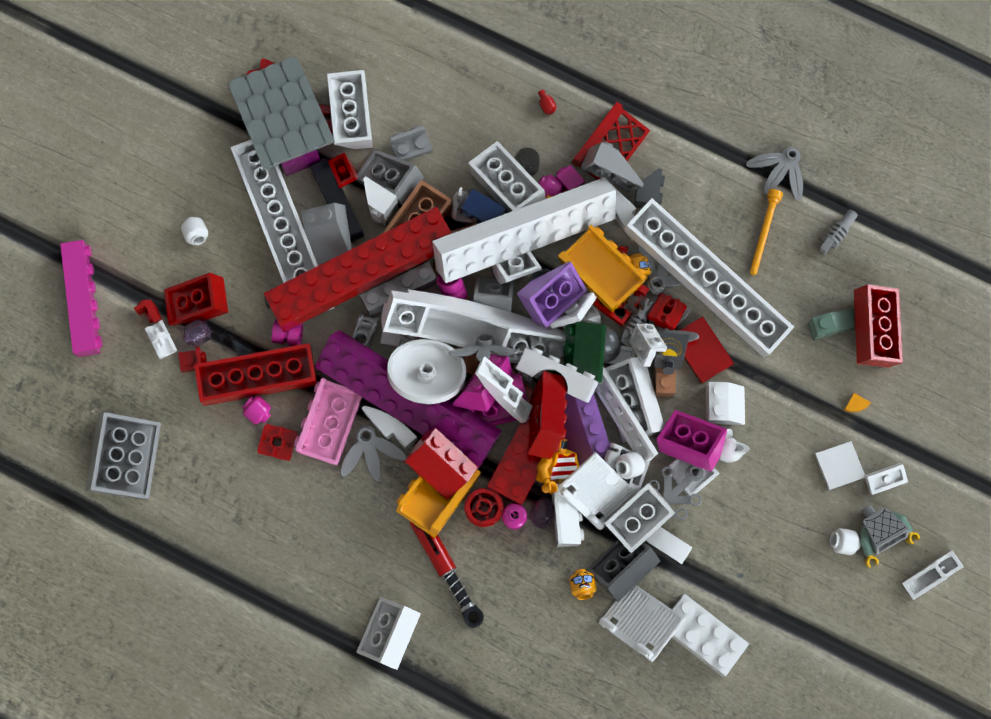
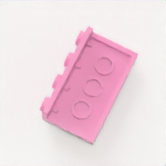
(328, 422)

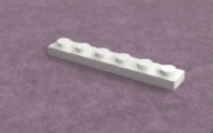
(625, 418)

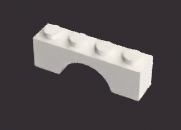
(579, 385)

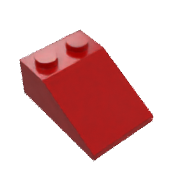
(196, 299)

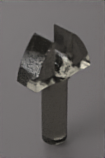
(637, 300)

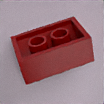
(440, 463)

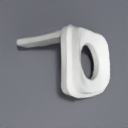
(457, 199)

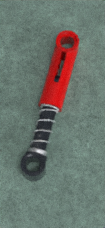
(446, 569)

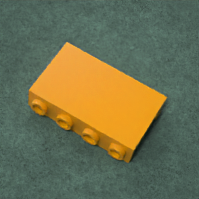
(603, 268)
(427, 507)

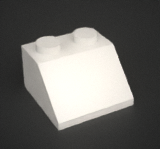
(380, 201)
(515, 268)
(725, 403)

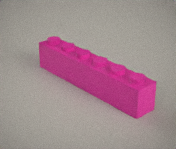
(80, 298)

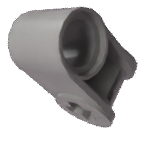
(365, 328)

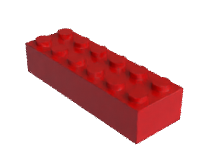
(255, 374)

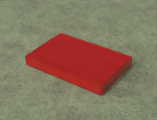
(706, 354)

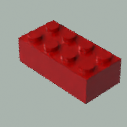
(878, 326)
(547, 415)
(516, 469)

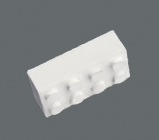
(505, 178)
(707, 636)

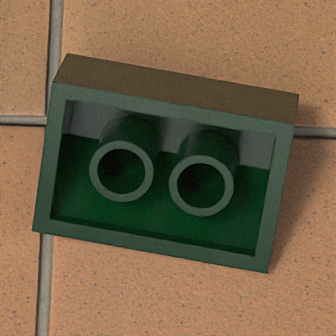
(585, 347)

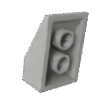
(608, 162)
(392, 174)
(327, 231)

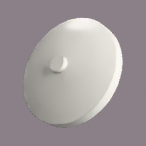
(426, 371)

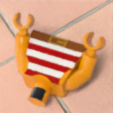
(557, 468)

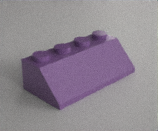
(585, 428)

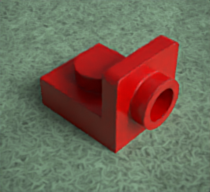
(150, 309)
(189, 358)

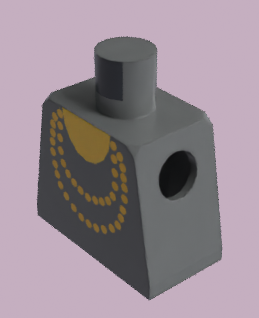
(675, 352)

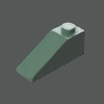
(832, 324)

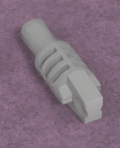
(837, 232)
(634, 319)

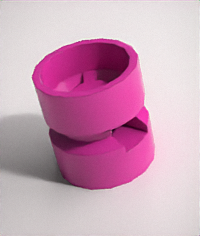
(453, 288)
(292, 336)

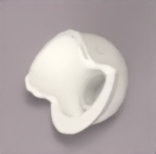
(732, 450)

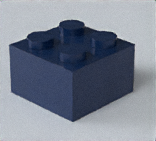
(479, 206)

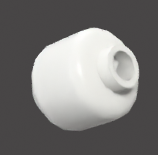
(194, 231)
(630, 465)
(845, 541)

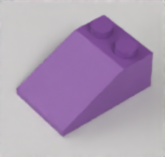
(552, 294)

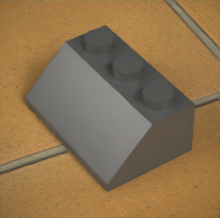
(621, 570)

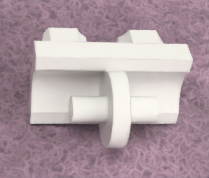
(161, 339)

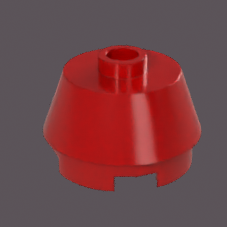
(483, 507)

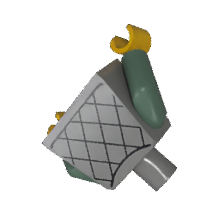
(883, 531)

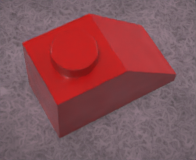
(343, 170)

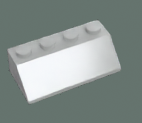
(350, 109)
(637, 390)

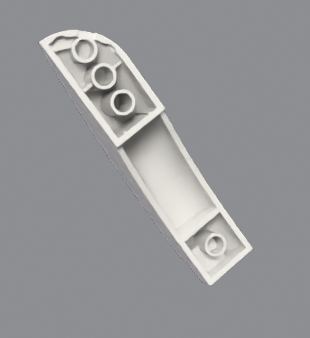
(462, 321)

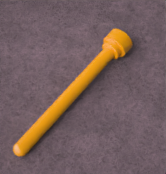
(774, 197)

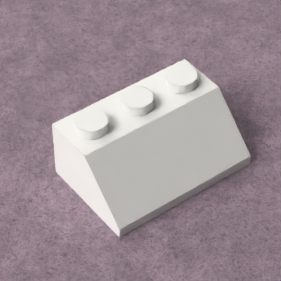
(640, 517)
(566, 521)
(388, 633)

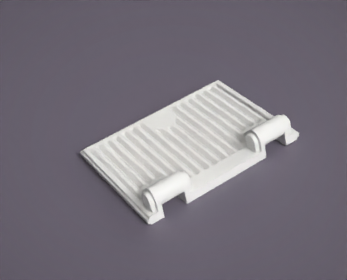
(596, 490)
(642, 621)

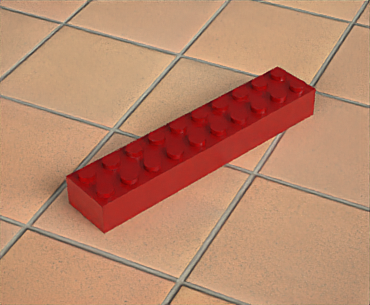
(356, 270)

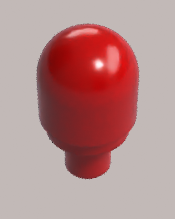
(546, 103)

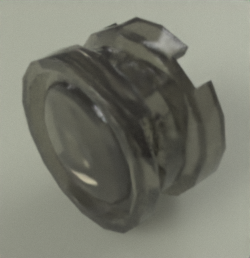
(529, 160)

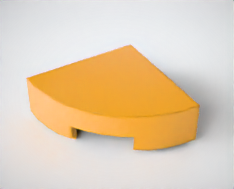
(856, 404)

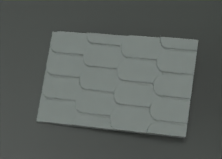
(282, 116)

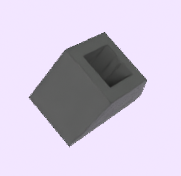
(650, 189)

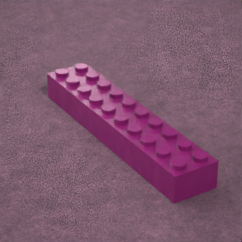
(366, 375)

